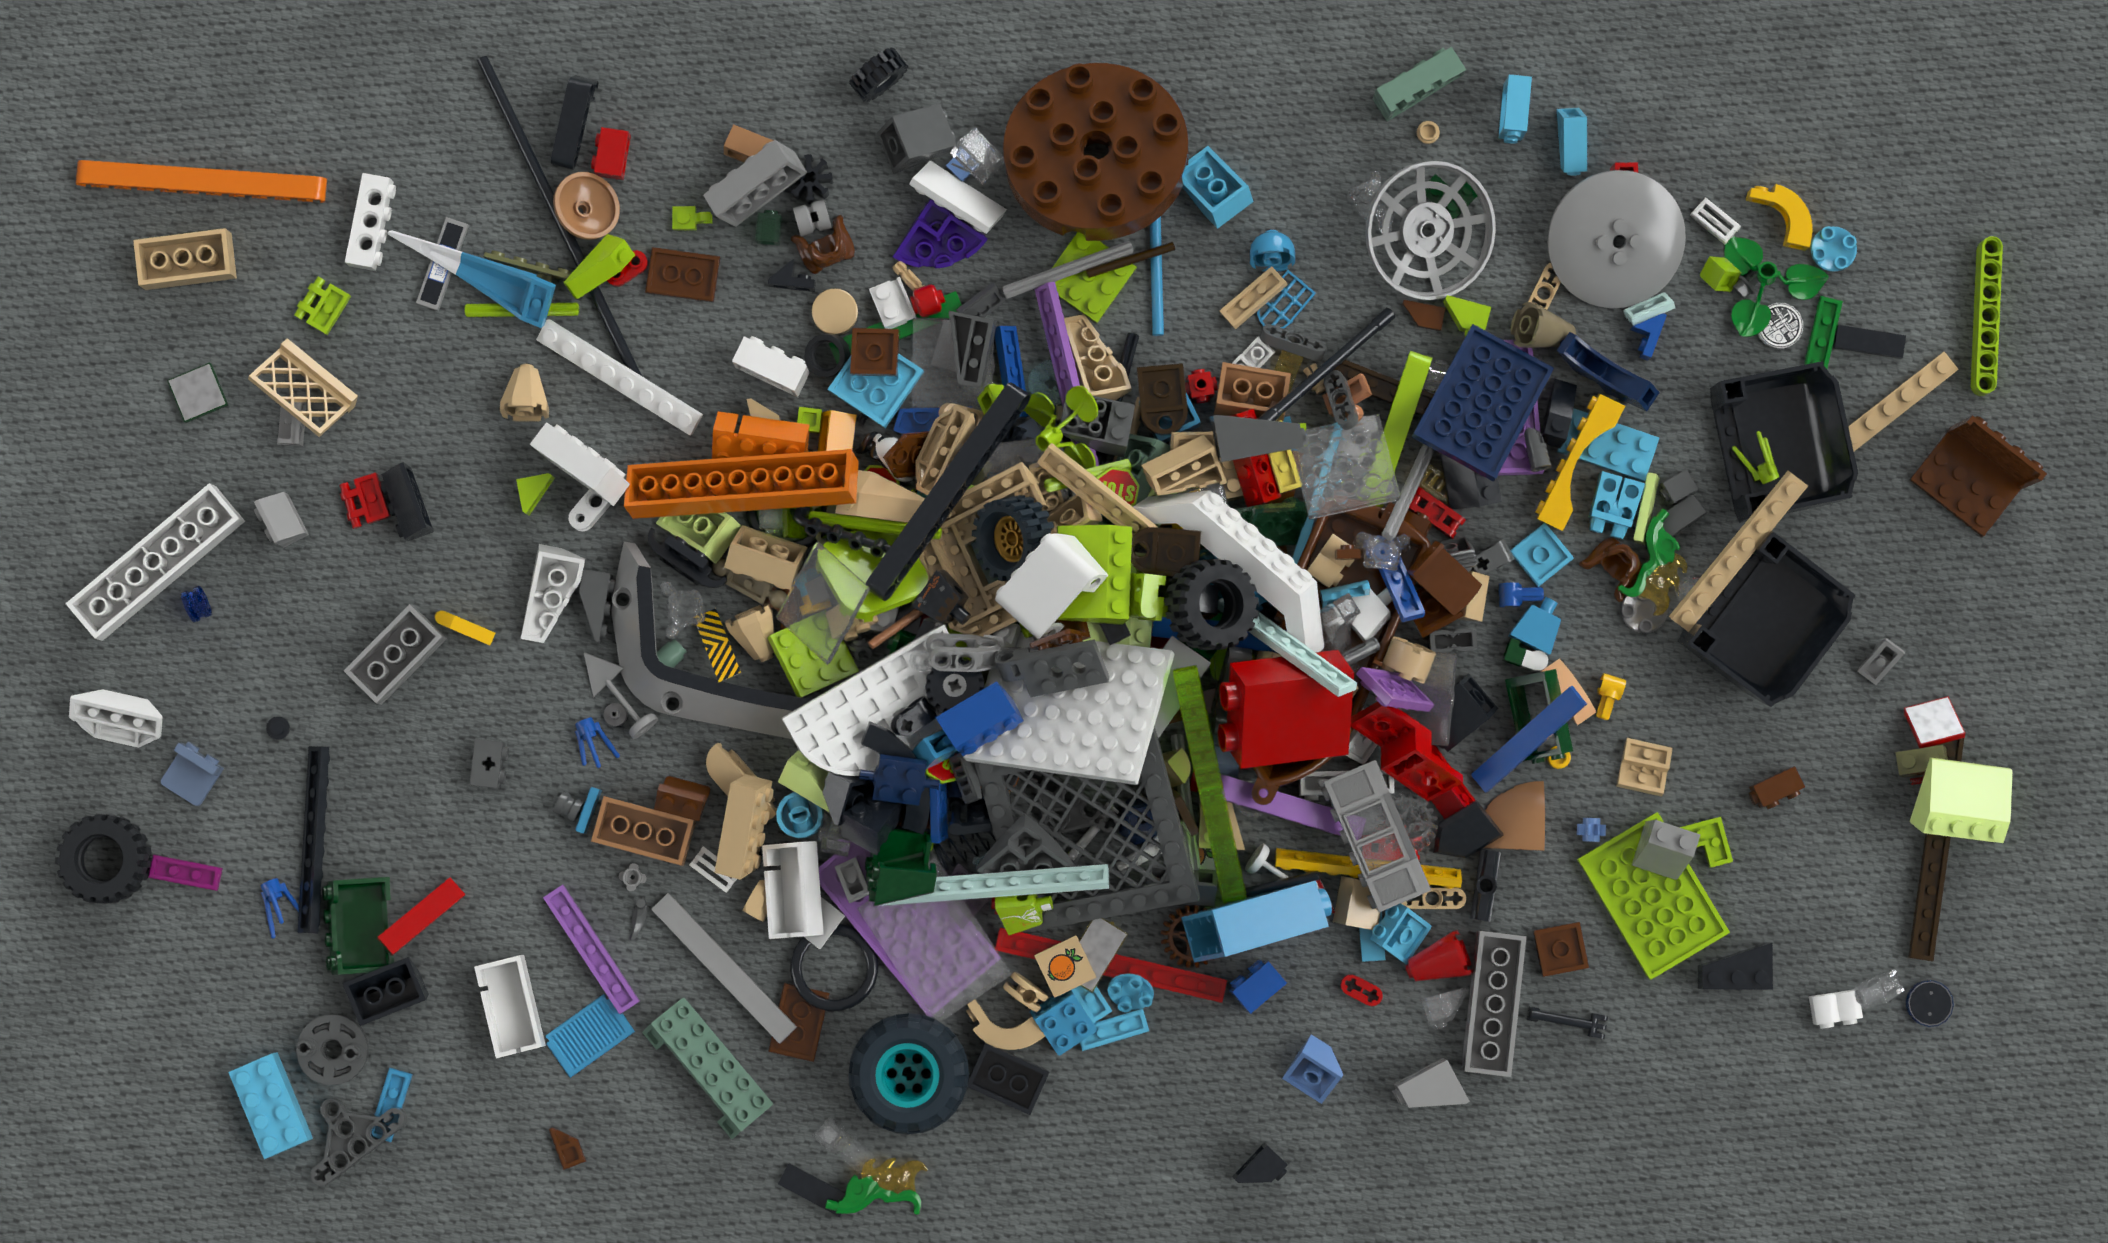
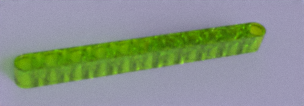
(1209, 783)

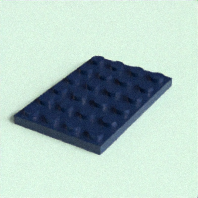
(1482, 402)

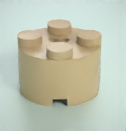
(1408, 659)

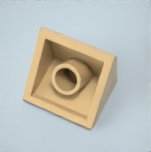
(1353, 906)

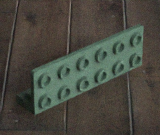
(710, 1066)

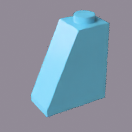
(1572, 140)

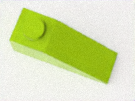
(600, 265)

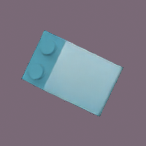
(1215, 187)

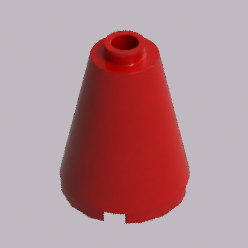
(1440, 960)

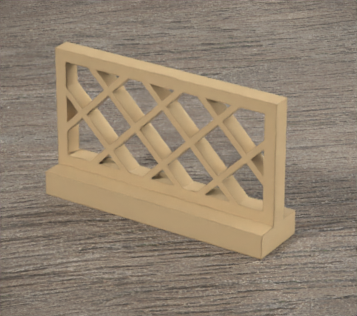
(319, 378)

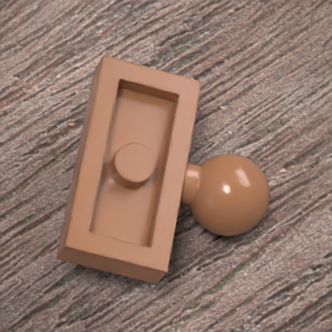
(1359, 390)

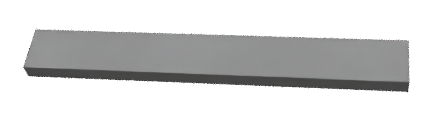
(724, 968)

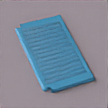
(588, 1035)

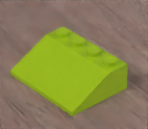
(1112, 550)

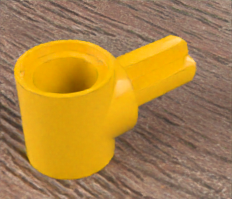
(1610, 690)

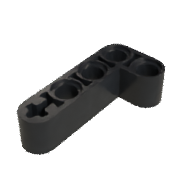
(572, 121)

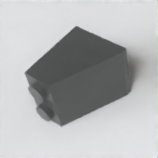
(916, 137)

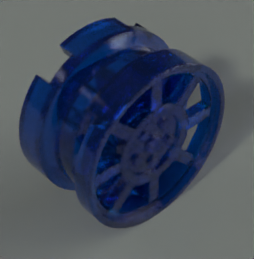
(196, 604)

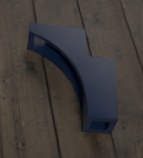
(1608, 375)

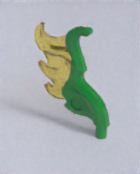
(1661, 569)
(882, 1182)

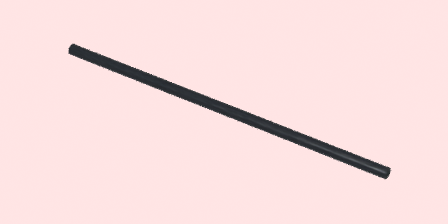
(548, 197)

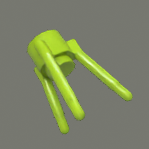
(1766, 471)

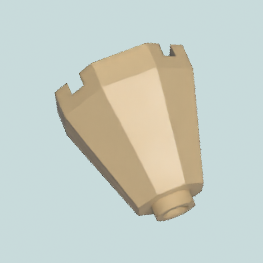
(524, 394)
(752, 630)

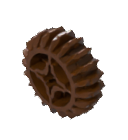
(1176, 934)

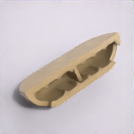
(727, 767)

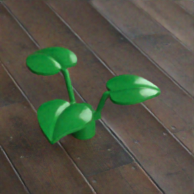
(1803, 282)

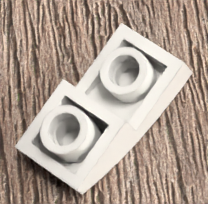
(1255, 355)

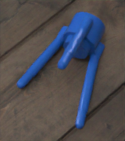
(586, 731)
(272, 892)

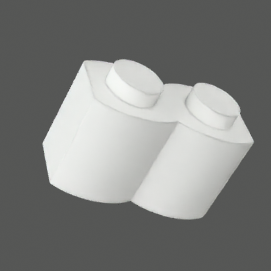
(1835, 1008)

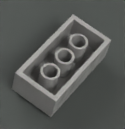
(754, 183)
(395, 654)

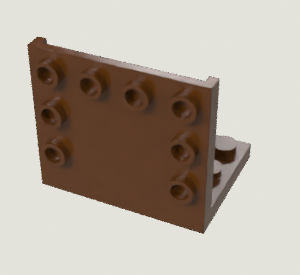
(1976, 473)

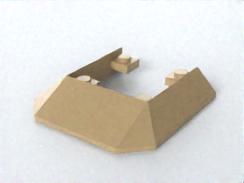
(957, 557)

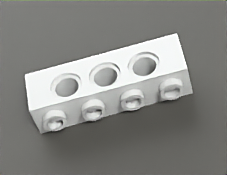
(370, 186)

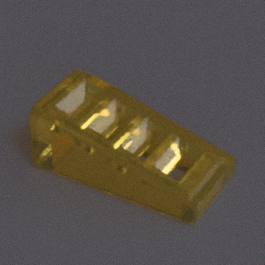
(1428, 488)

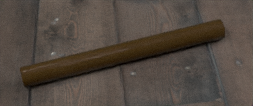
(1131, 259)

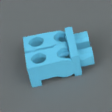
(1611, 510)

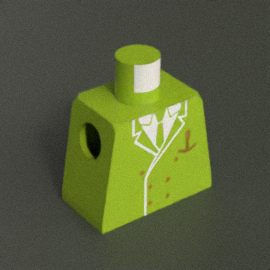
(1022, 911)

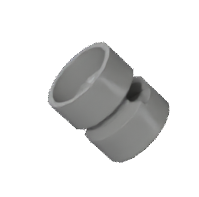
(804, 219)

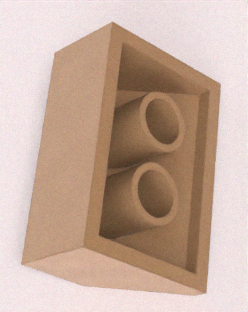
(1249, 388)

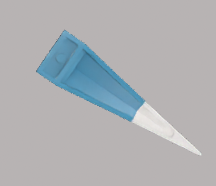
(512, 288)

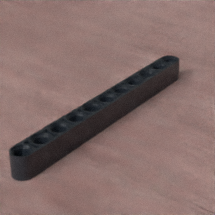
(947, 491)

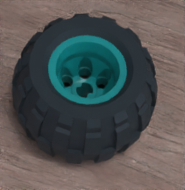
(876, 1091)

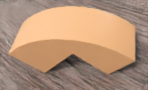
(1566, 680)

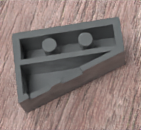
(972, 347)

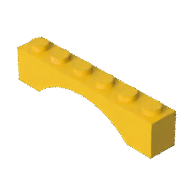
(1602, 417)

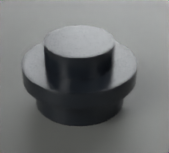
(278, 728)

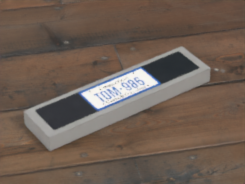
(438, 277)

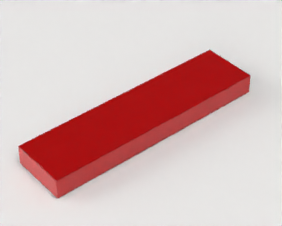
(421, 916)

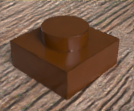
(1347, 552)

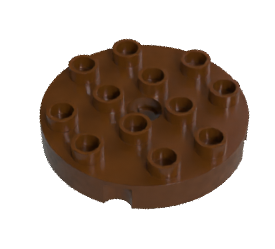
(1085, 193)

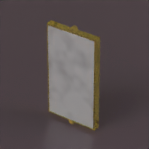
(1100, 945)

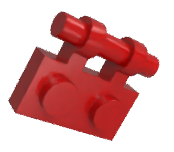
(371, 498)

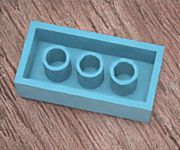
(270, 1105)

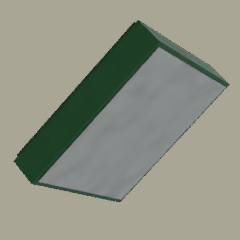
(197, 392)

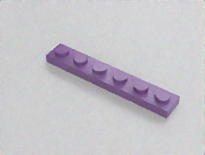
(591, 949)

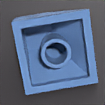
(1314, 1069)

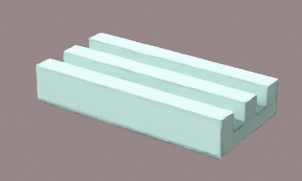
(1649, 308)

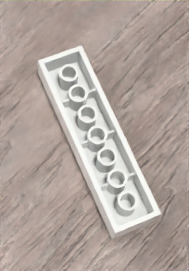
(155, 562)

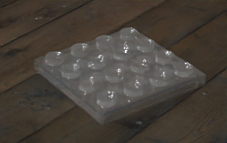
(1345, 468)

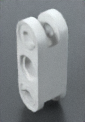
(584, 508)

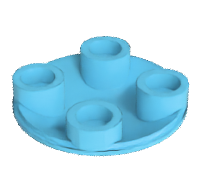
(1833, 248)
(1130, 992)

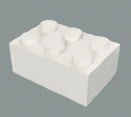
(771, 365)

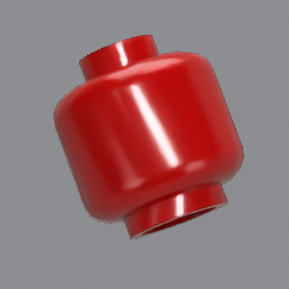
(927, 300)

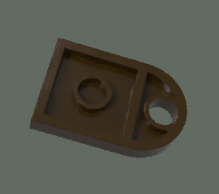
(1162, 395)
(1166, 550)

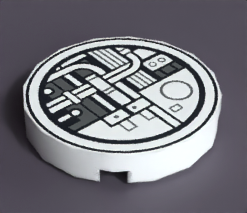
(1784, 326)

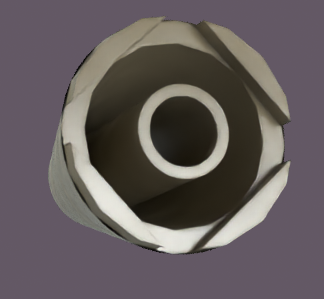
(1538, 327)

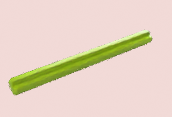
(863, 523)

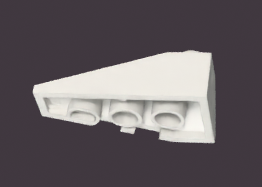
(552, 584)

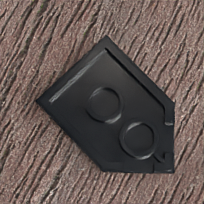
(1466, 832)

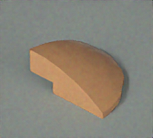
(1520, 817)

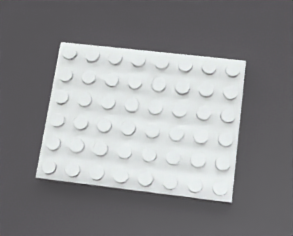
(1088, 729)

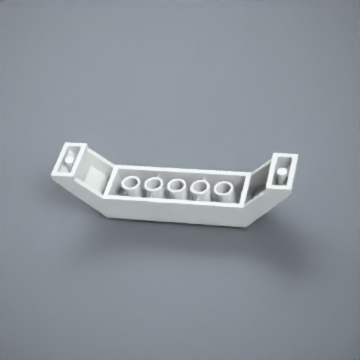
(1234, 539)

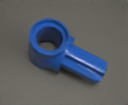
(1513, 594)

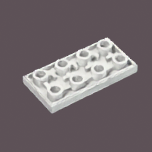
(957, 197)

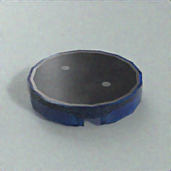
(1929, 1003)

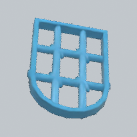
(1293, 301)

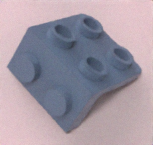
(191, 773)

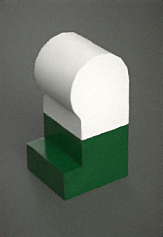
(1524, 658)

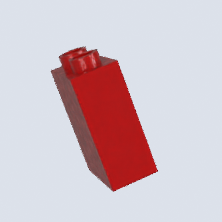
(1283, 713)

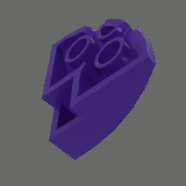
(938, 239)

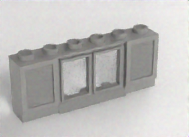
(1375, 836)

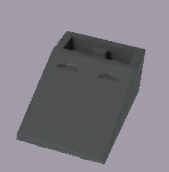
(1107, 432)

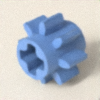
(1591, 830)

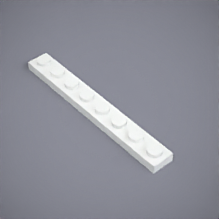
(619, 377)

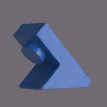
(1651, 329)

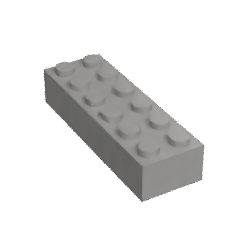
(1493, 1003)

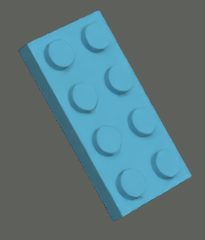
(1616, 449)

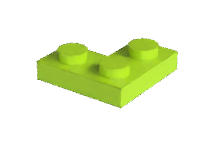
(1713, 840)

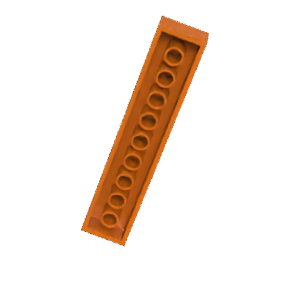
(742, 484)

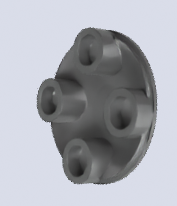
(1638, 614)

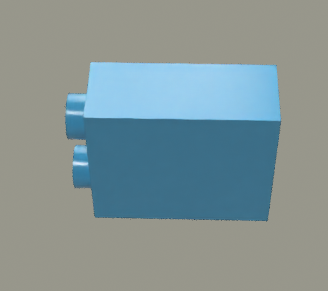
(1257, 921)

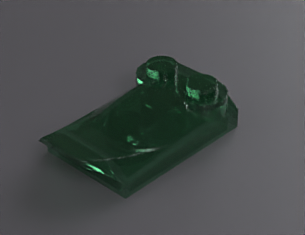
(1278, 521)

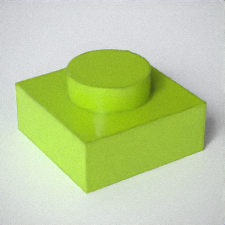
(810, 416)

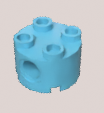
(799, 816)

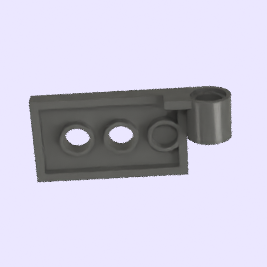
(1037, 672)

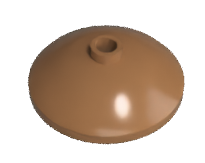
(594, 197)

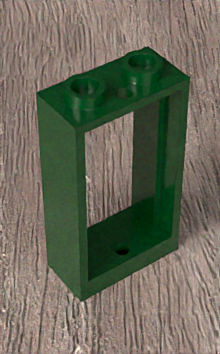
(1521, 713)

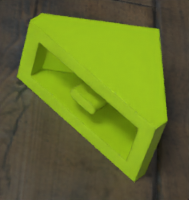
(532, 490)

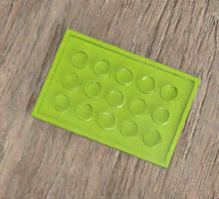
(1655, 914)

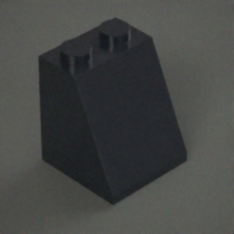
(1470, 710)

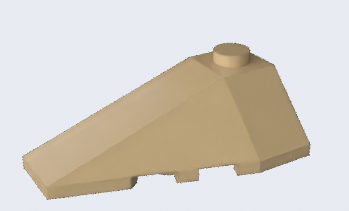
(1094, 361)
(881, 499)

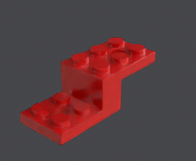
(1406, 750)

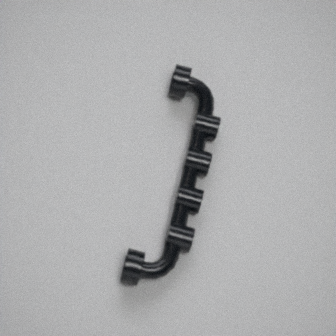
(837, 532)

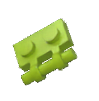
(328, 308)

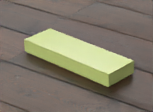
(1646, 507)

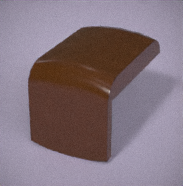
(1444, 578)

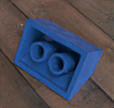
(980, 719)

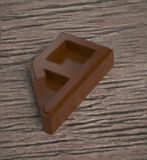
(1425, 315)
(568, 1148)

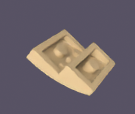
(1644, 767)

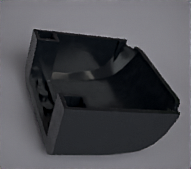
(1806, 431)
(1771, 622)

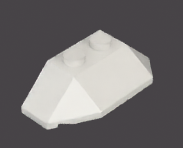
(116, 717)

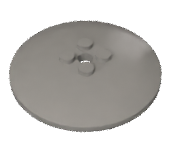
(1585, 230)

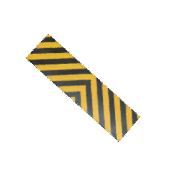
(718, 646)

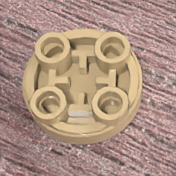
(835, 311)

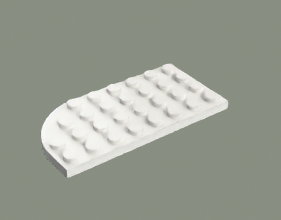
(834, 723)

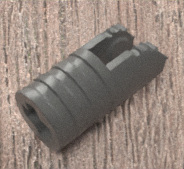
(1536, 450)

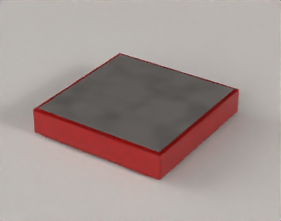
(1934, 722)

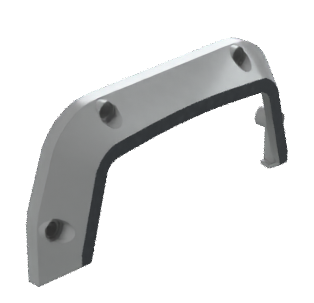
(698, 696)

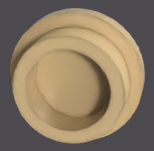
(1428, 132)

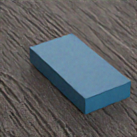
(588, 810)

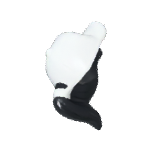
(877, 448)

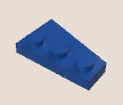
(916, 419)

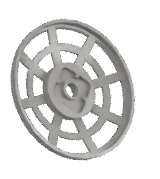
(1441, 230)

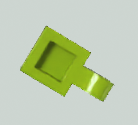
(686, 218)

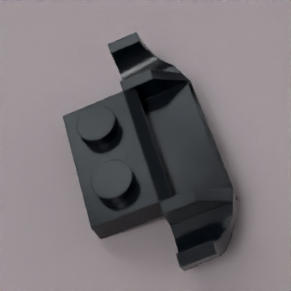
(684, 560)

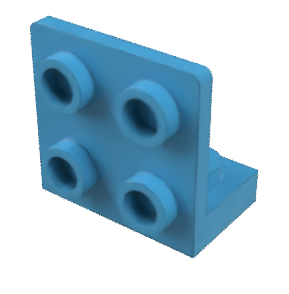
(1063, 1022)

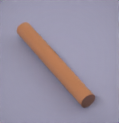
(894, 628)

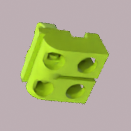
(1144, 597)

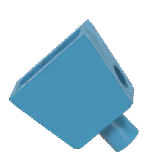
(1538, 627)

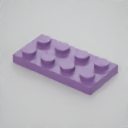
(1394, 690)

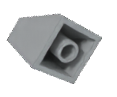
(1665, 849)
(1430, 1087)

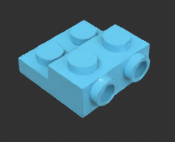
(1400, 932)

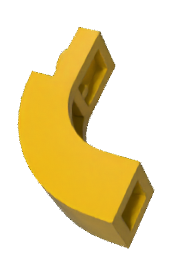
(1793, 210)

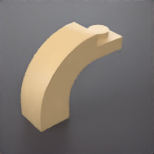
(1004, 1038)

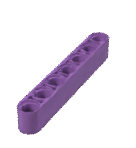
(1282, 806)

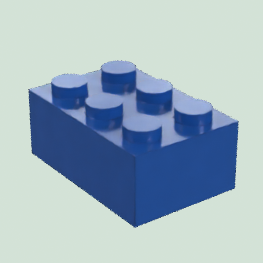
(1257, 985)

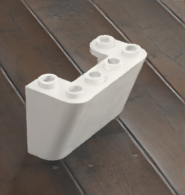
(1049, 583)

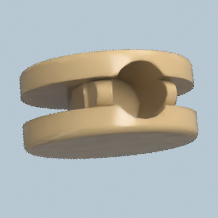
(1026, 992)

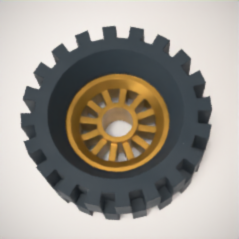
(1008, 533)

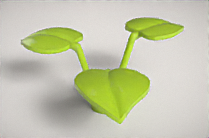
(1042, 411)

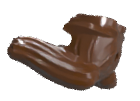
(826, 250)
(1617, 560)

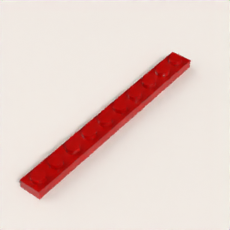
(1156, 974)

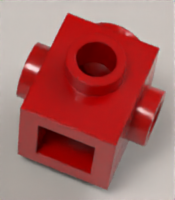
(1197, 394)

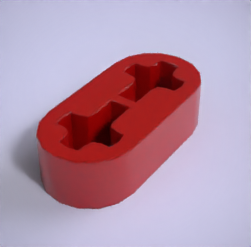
(1358, 995)

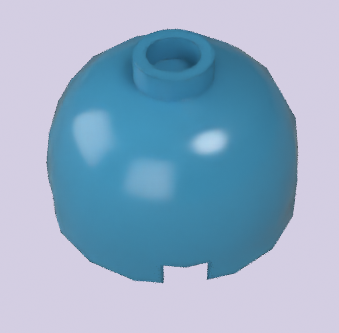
(1272, 250)

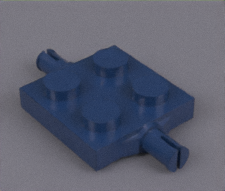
(899, 779)

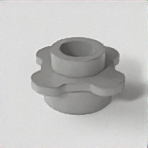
(639, 877)

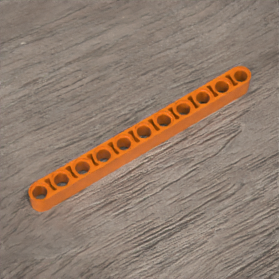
(198, 180)

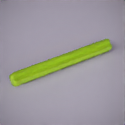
(497, 310)

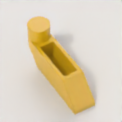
(464, 627)

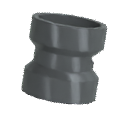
(568, 806)

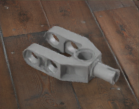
(978, 648)

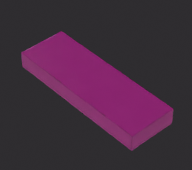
(185, 872)

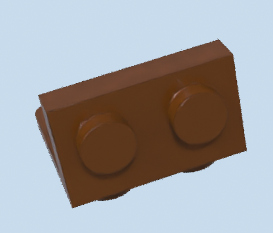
(1071, 633)
(682, 798)

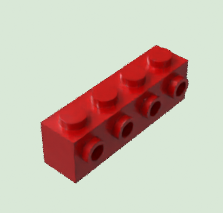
(1256, 474)

